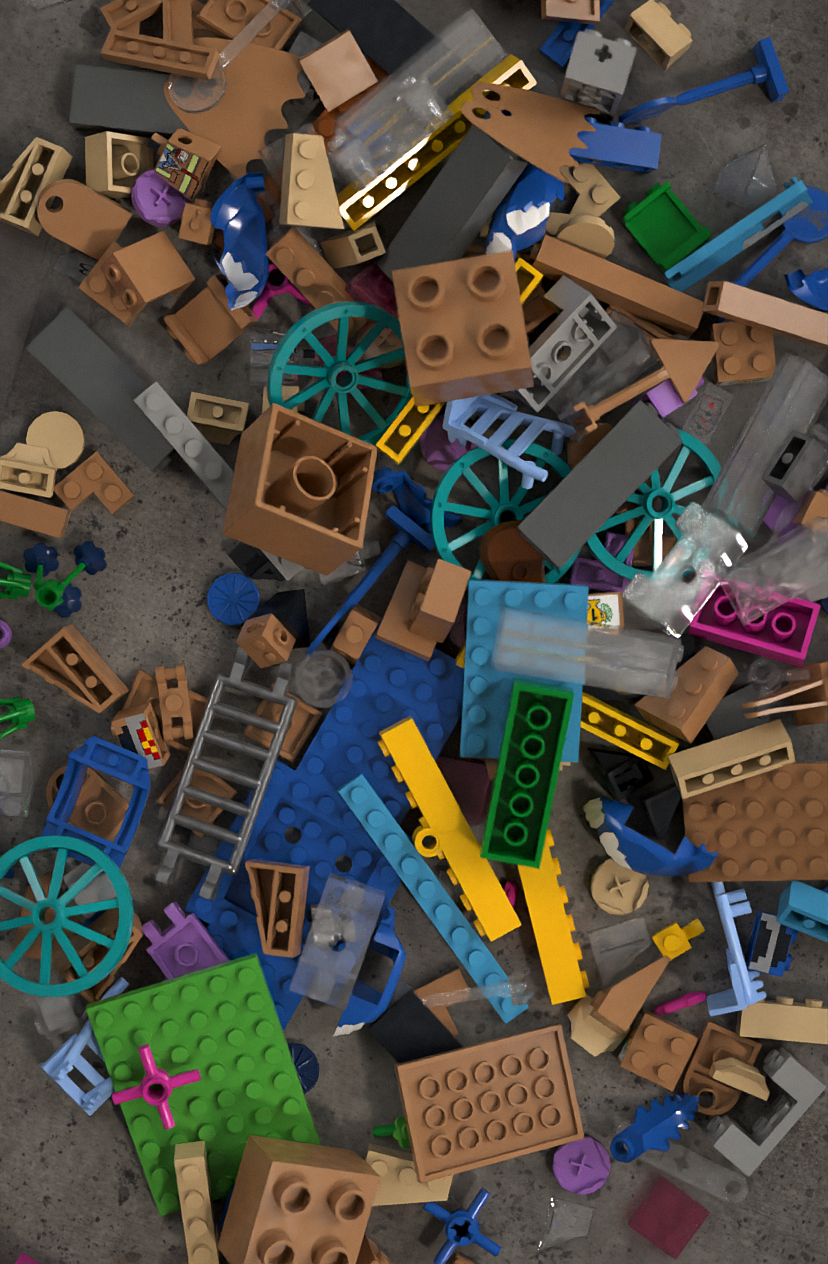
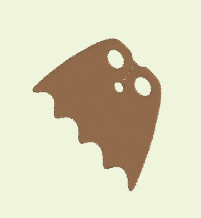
(255, 91)
(539, 125)

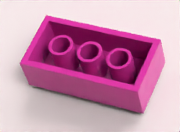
(776, 635)

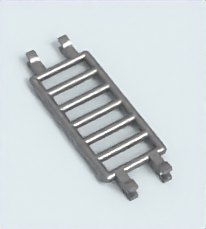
(279, 729)

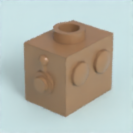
(196, 222)
(266, 640)

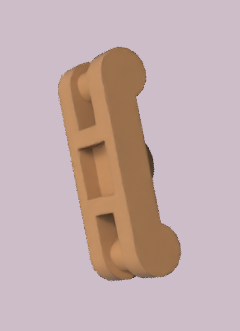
(174, 702)

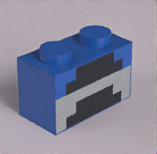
(770, 945)

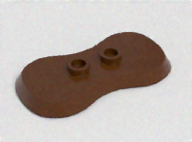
(509, 556)

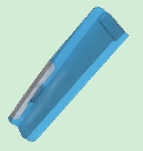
(738, 237)

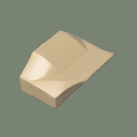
(217, 417)
(28, 470)
(590, 1032)
(740, 1076)

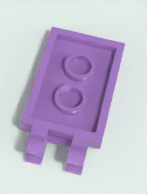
(183, 945)

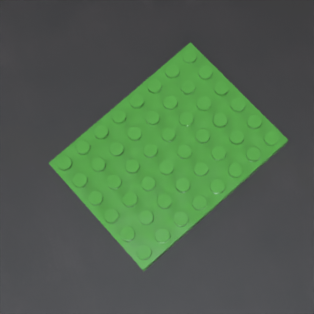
(248, 1082)

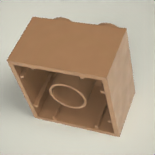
(463, 328)
(300, 490)
(297, 1204)

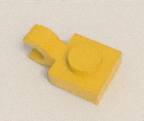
(674, 940)

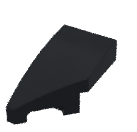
(254, 563)

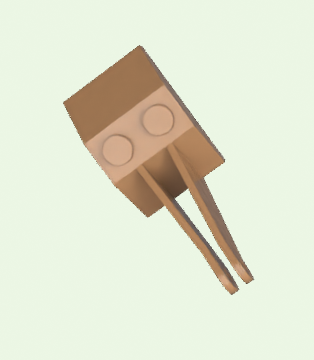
(806, 697)

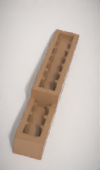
(33, 515)

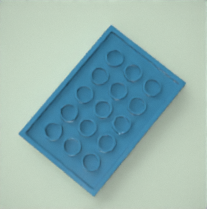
(488, 690)

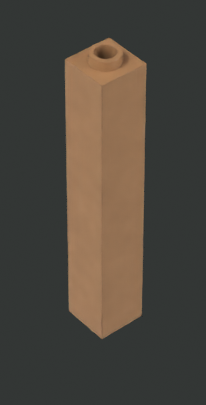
(618, 286)
(767, 313)

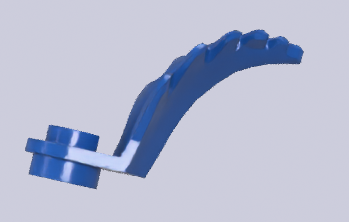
(410, 497)
(654, 1127)

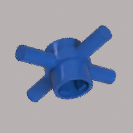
(459, 1216)

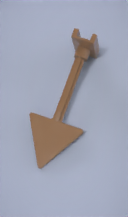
(681, 363)

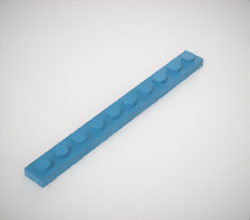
(427, 890)

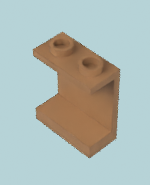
(147, 271)
(208, 323)

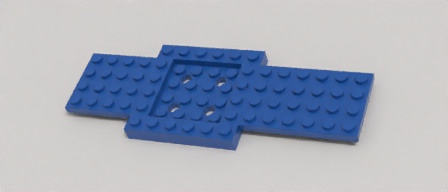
(384, 690)

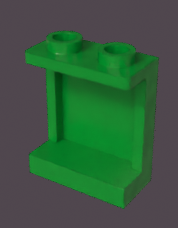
(664, 227)

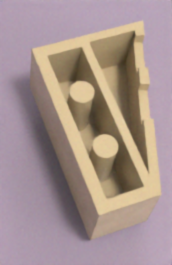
(308, 185)
(21, 187)
(399, 1179)

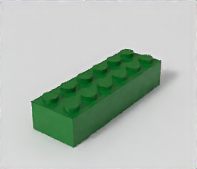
(526, 772)

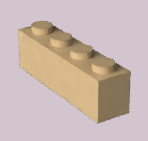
(731, 758)
(785, 1020)
(196, 1203)

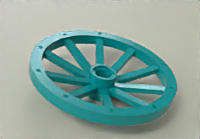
(339, 363)
(461, 466)
(668, 499)
(123, 902)

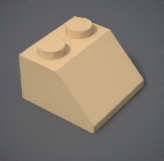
(658, 33)
(116, 162)

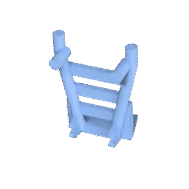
(489, 409)
(744, 986)
(69, 1054)

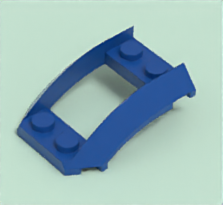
(111, 761)

